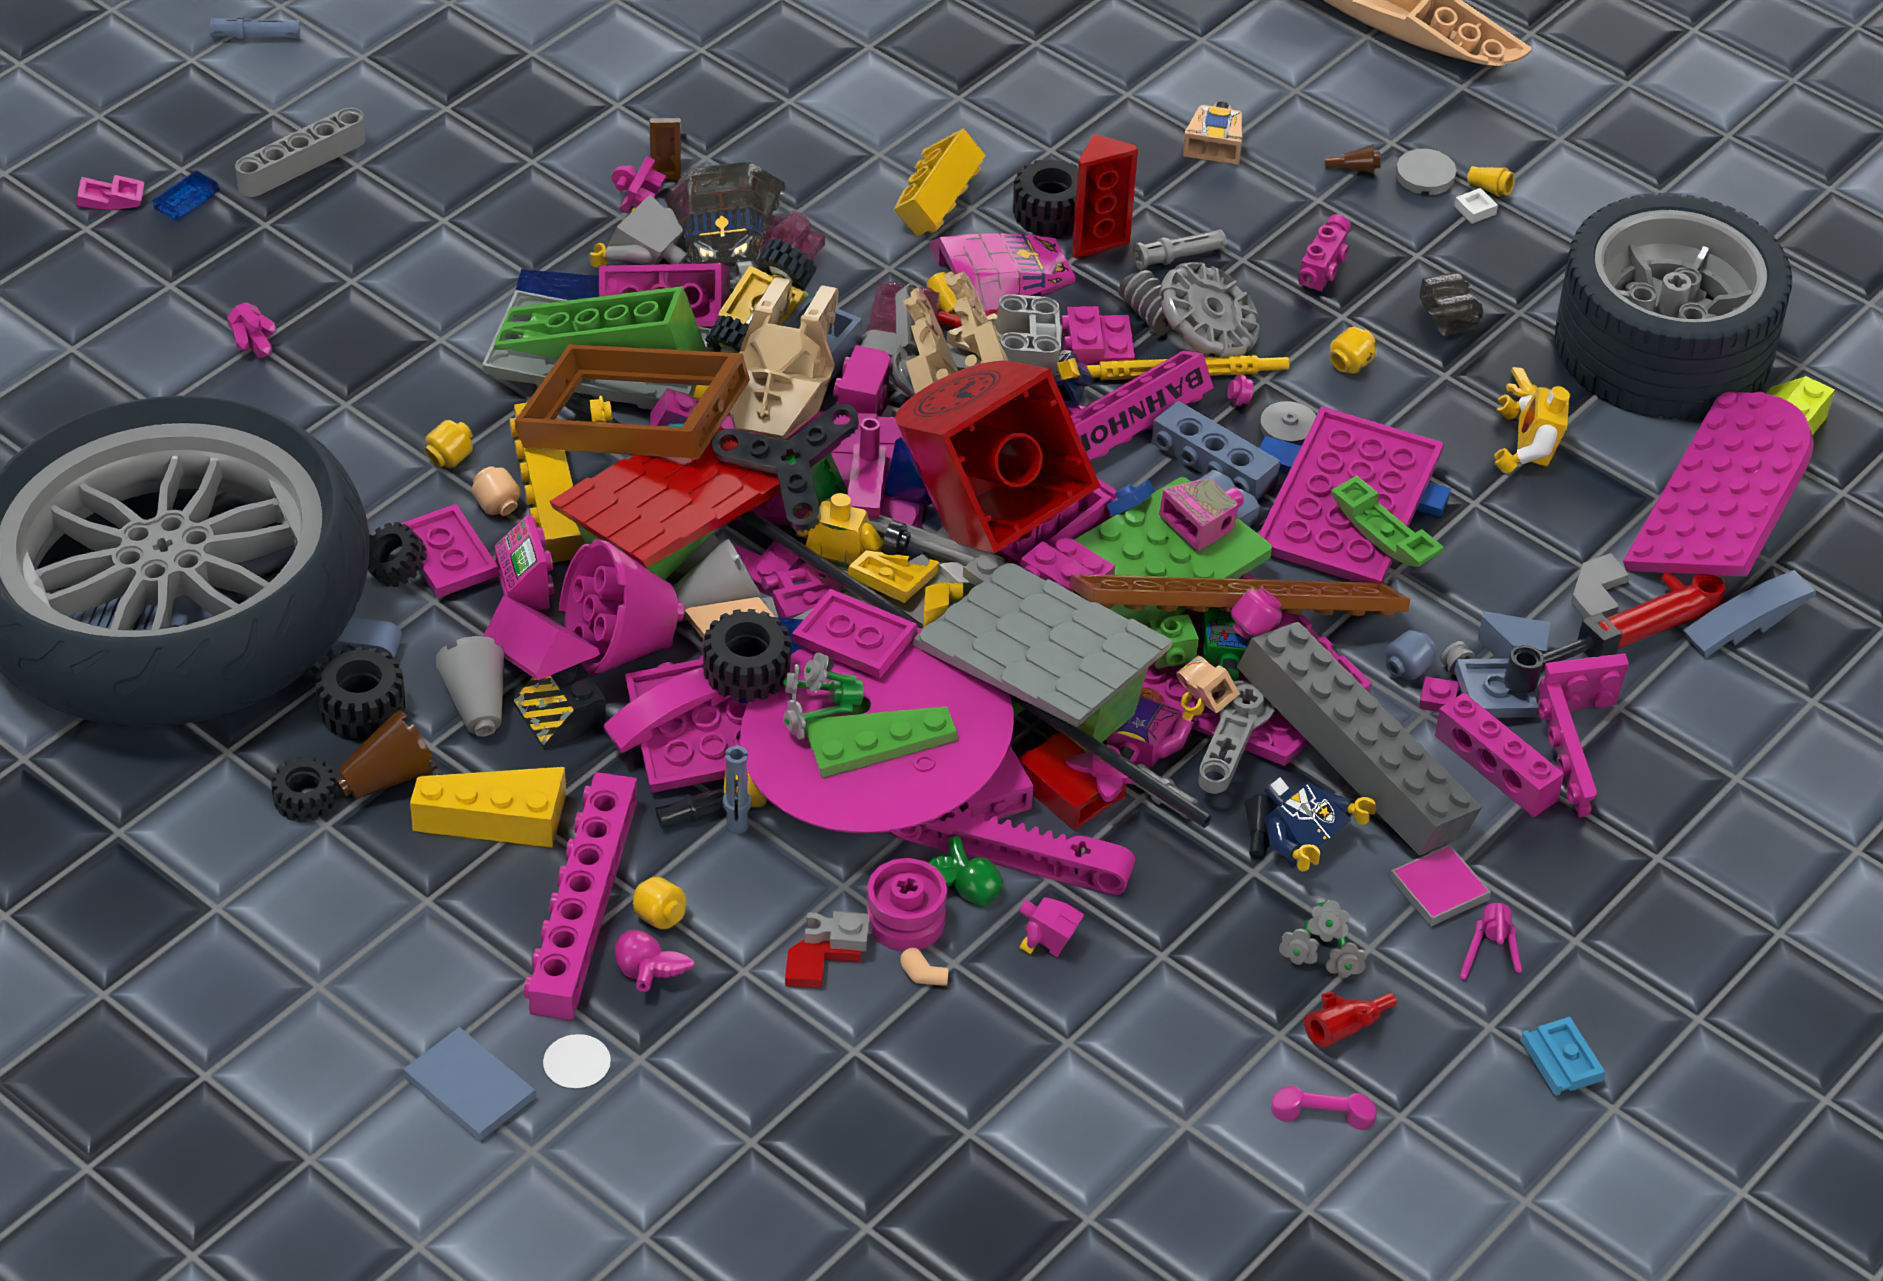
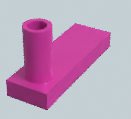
(867, 469)

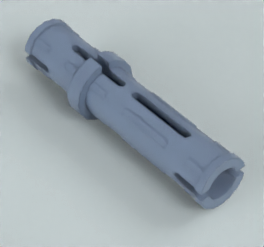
(255, 28)
(737, 815)

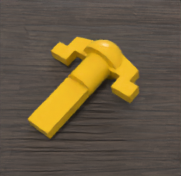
(1525, 386)

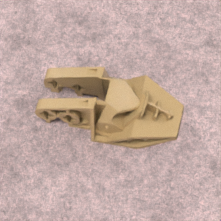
(935, 357)
(785, 364)

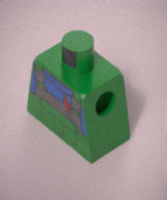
(1221, 642)

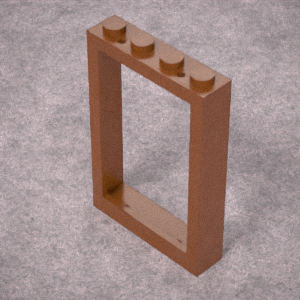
(721, 371)

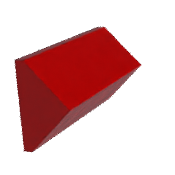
(1104, 196)

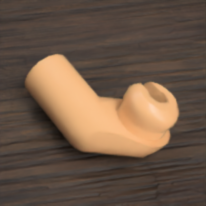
(920, 970)

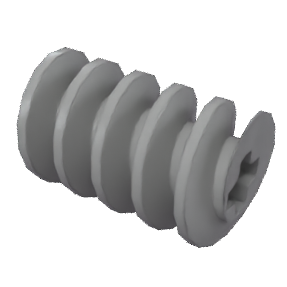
(1143, 295)

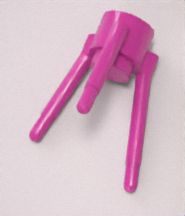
(1497, 927)

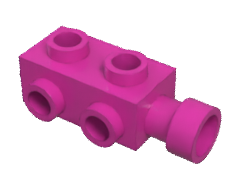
(1325, 253)

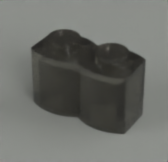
(1451, 303)

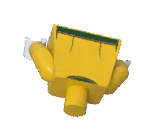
(842, 532)

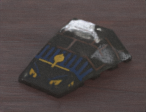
(725, 211)

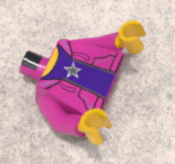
(1155, 730)

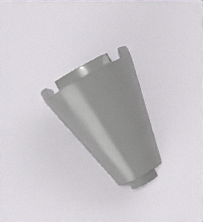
(716, 580)
(475, 681)

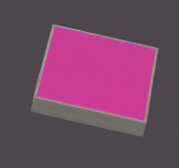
(1440, 885)

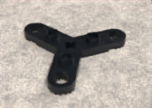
(772, 455)

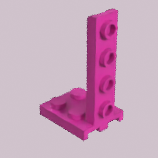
(1572, 687)

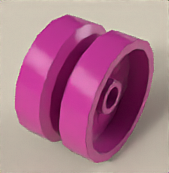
(906, 904)

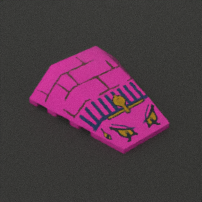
(1005, 264)

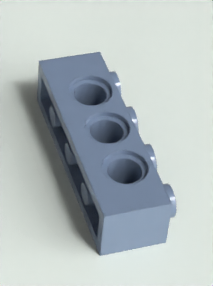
(1212, 447)

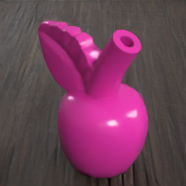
(642, 958)

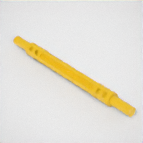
(1216, 366)

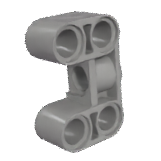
(1030, 330)

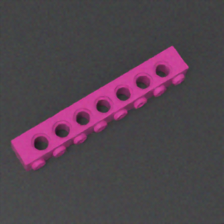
(582, 896)

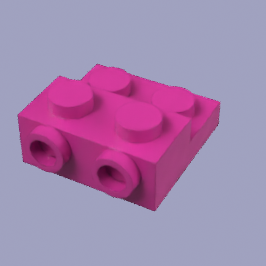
(1096, 336)
(1062, 559)

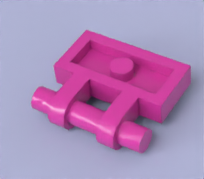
(793, 599)

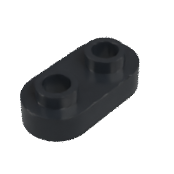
(896, 539)

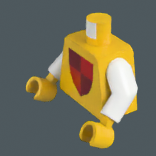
(1540, 426)

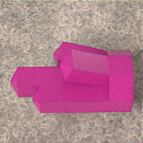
(251, 329)

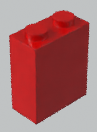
(1060, 788)

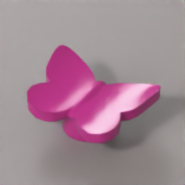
(1108, 779)

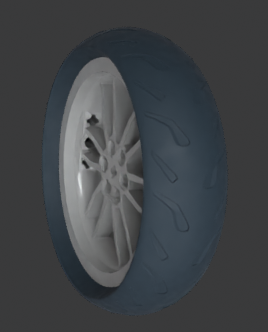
(198, 667)

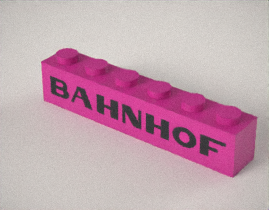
(1137, 403)

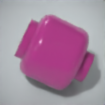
(1256, 613)

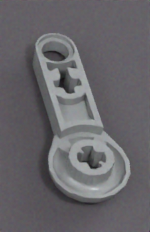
(906, 342)
(1233, 733)

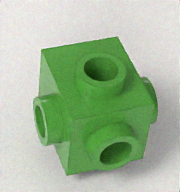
(1184, 639)

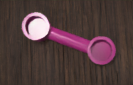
(1359, 1108)

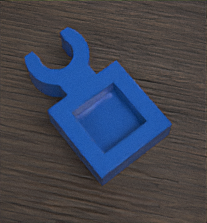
(1129, 497)

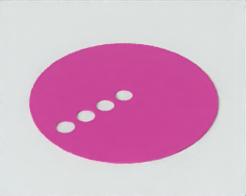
(890, 792)

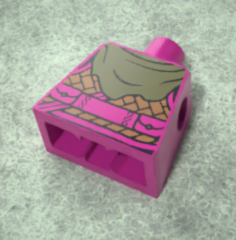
(1200, 511)

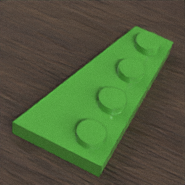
(871, 738)

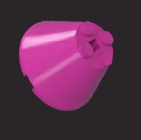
(617, 606)

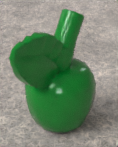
(974, 880)

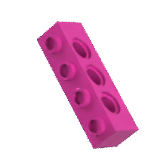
(1499, 754)

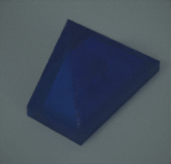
(903, 477)

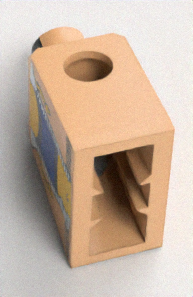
(1214, 134)

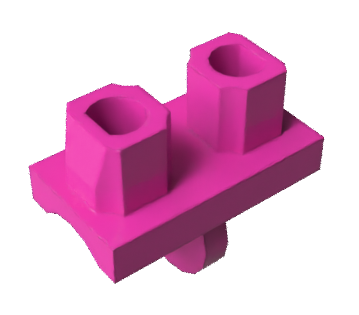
(626, 179)

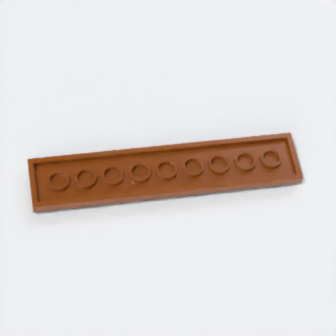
(1202, 593)

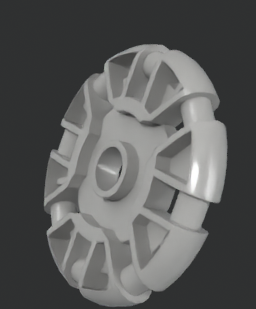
(1224, 319)

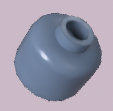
(1410, 655)

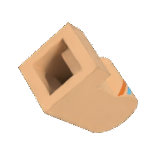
(1205, 680)

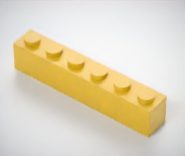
(547, 478)

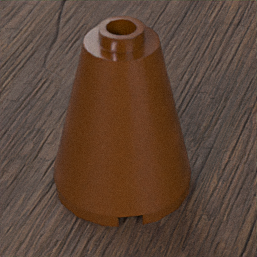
(386, 759)

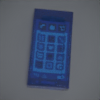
(186, 195)

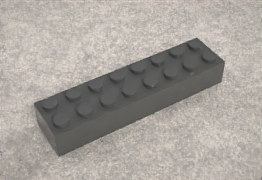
(1359, 738)

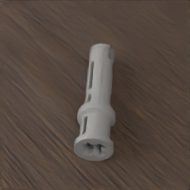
(1166, 250)

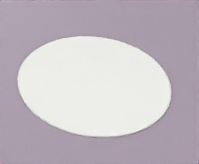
(576, 1061)

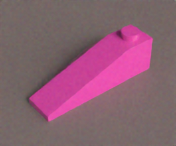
(704, 284)

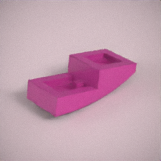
(120, 194)

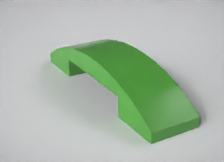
(1381, 527)

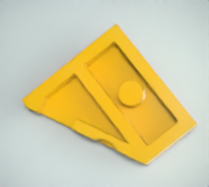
(892, 574)

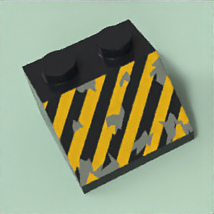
(561, 706)

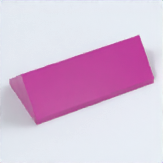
(535, 640)

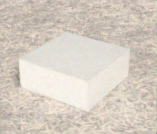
(1476, 205)

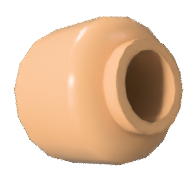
(496, 491)

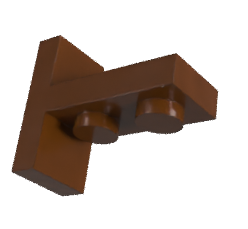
(666, 146)

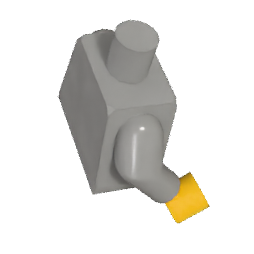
(643, 238)

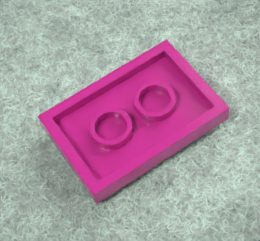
(453, 551)
(855, 633)

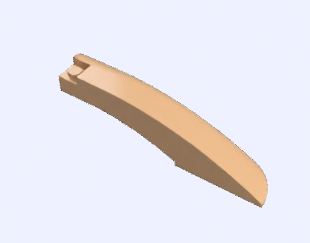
(1440, 27)

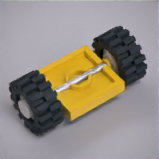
(774, 261)

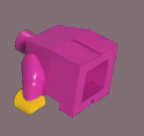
(1049, 925)

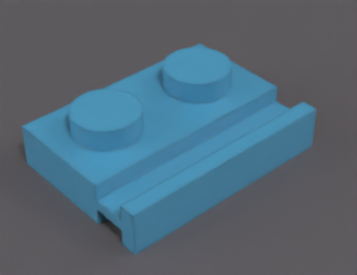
(1562, 1056)

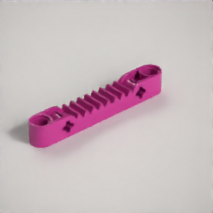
(1101, 868)

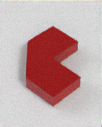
(806, 962)

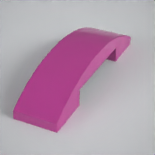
(658, 705)

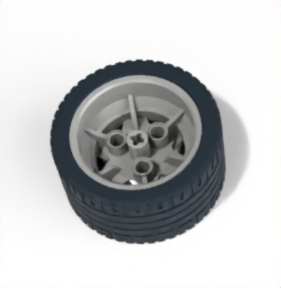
(1671, 304)

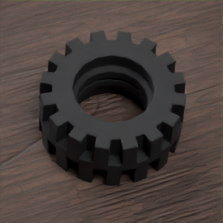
(407, 561)
(309, 803)

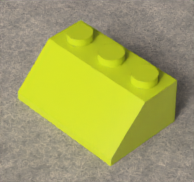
(1809, 396)

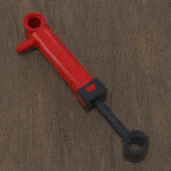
(1605, 635)

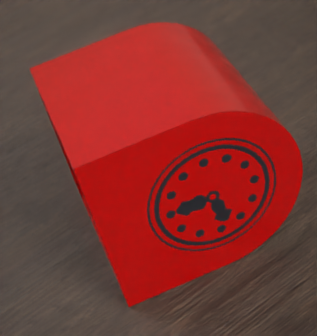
(996, 451)

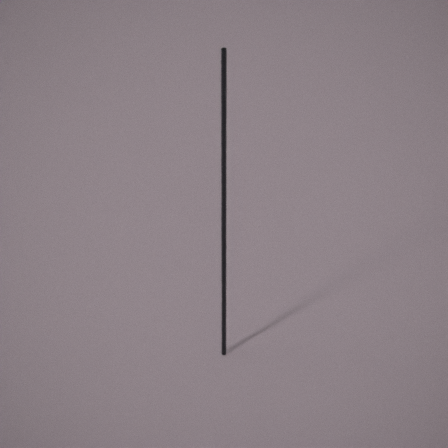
(872, 598)

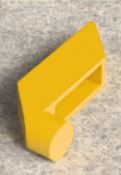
(938, 599)

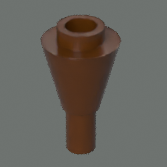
(1361, 160)

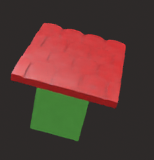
(664, 505)

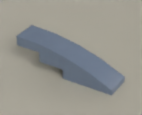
(1750, 610)

